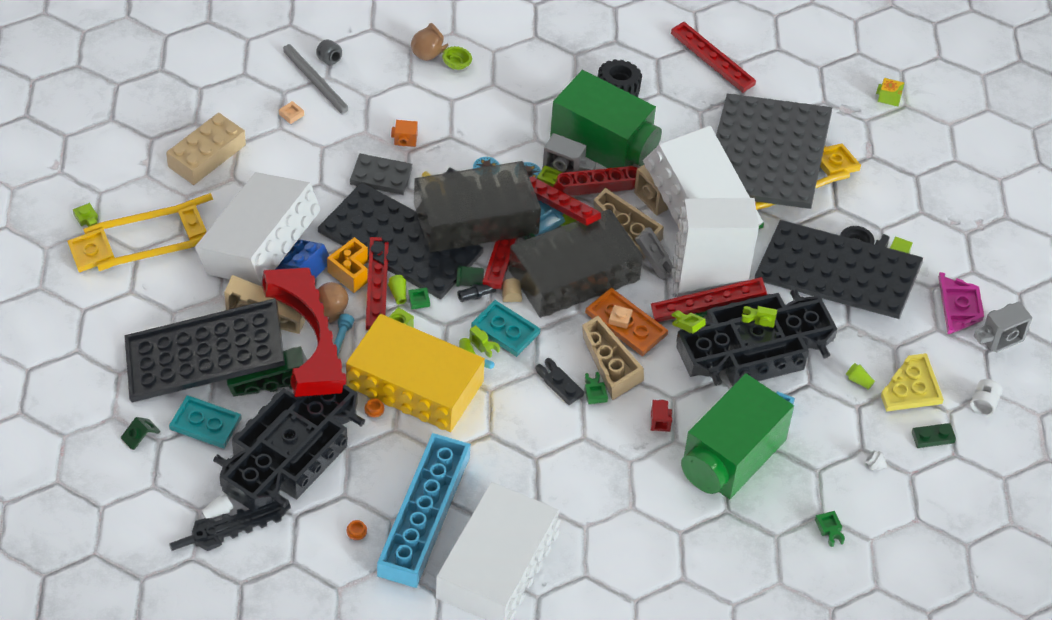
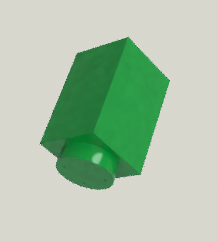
(606, 120)
(736, 437)

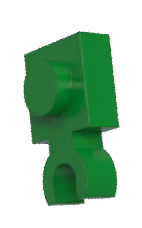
(594, 390)
(830, 525)

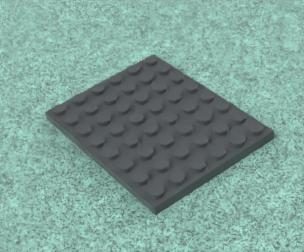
(775, 147)

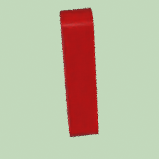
(596, 180)

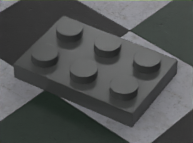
(381, 173)

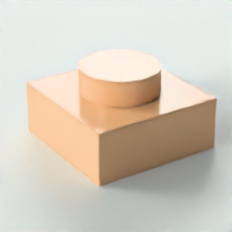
(291, 112)
(620, 316)

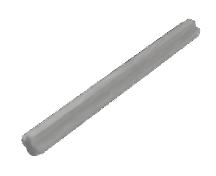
(315, 78)

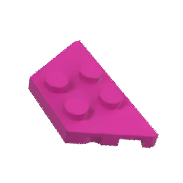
(960, 303)

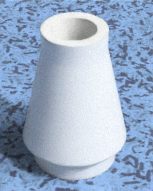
(218, 507)

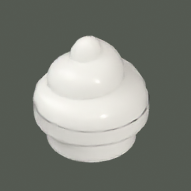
(876, 460)

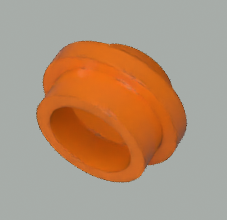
(374, 408)
(356, 530)

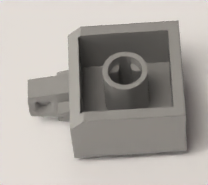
(566, 155)
(1004, 327)

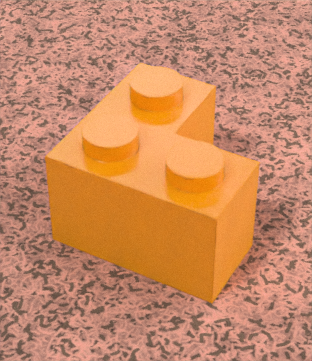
(348, 265)

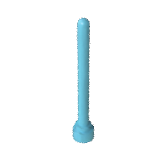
(344, 323)

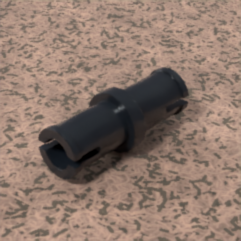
(475, 291)

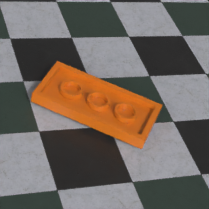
(642, 330)

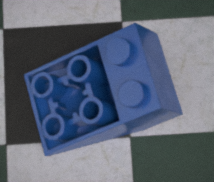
(306, 255)

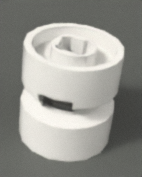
(986, 397)

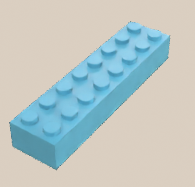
(423, 510)

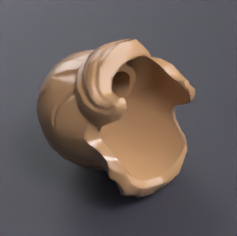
(428, 43)
(334, 300)

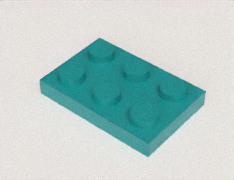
(506, 328)
(205, 421)

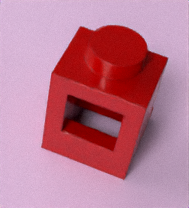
(661, 416)

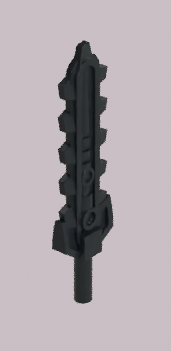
(211, 533)

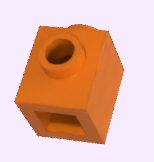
(405, 133)

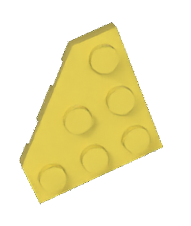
(912, 385)

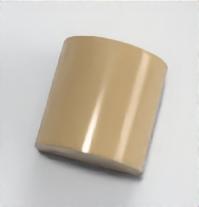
(511, 290)

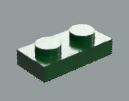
(933, 435)

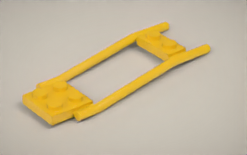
(836, 163)
(94, 249)

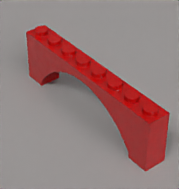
(322, 371)

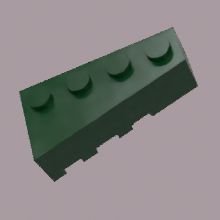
(268, 379)

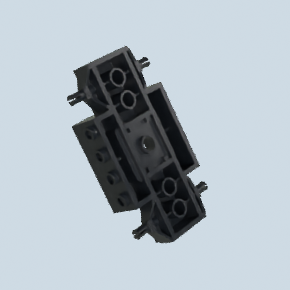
(776, 352)
(268, 460)

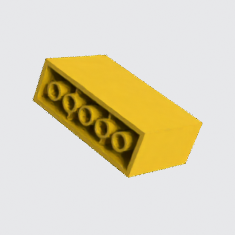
(415, 372)

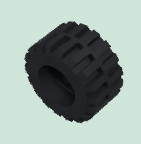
(622, 75)

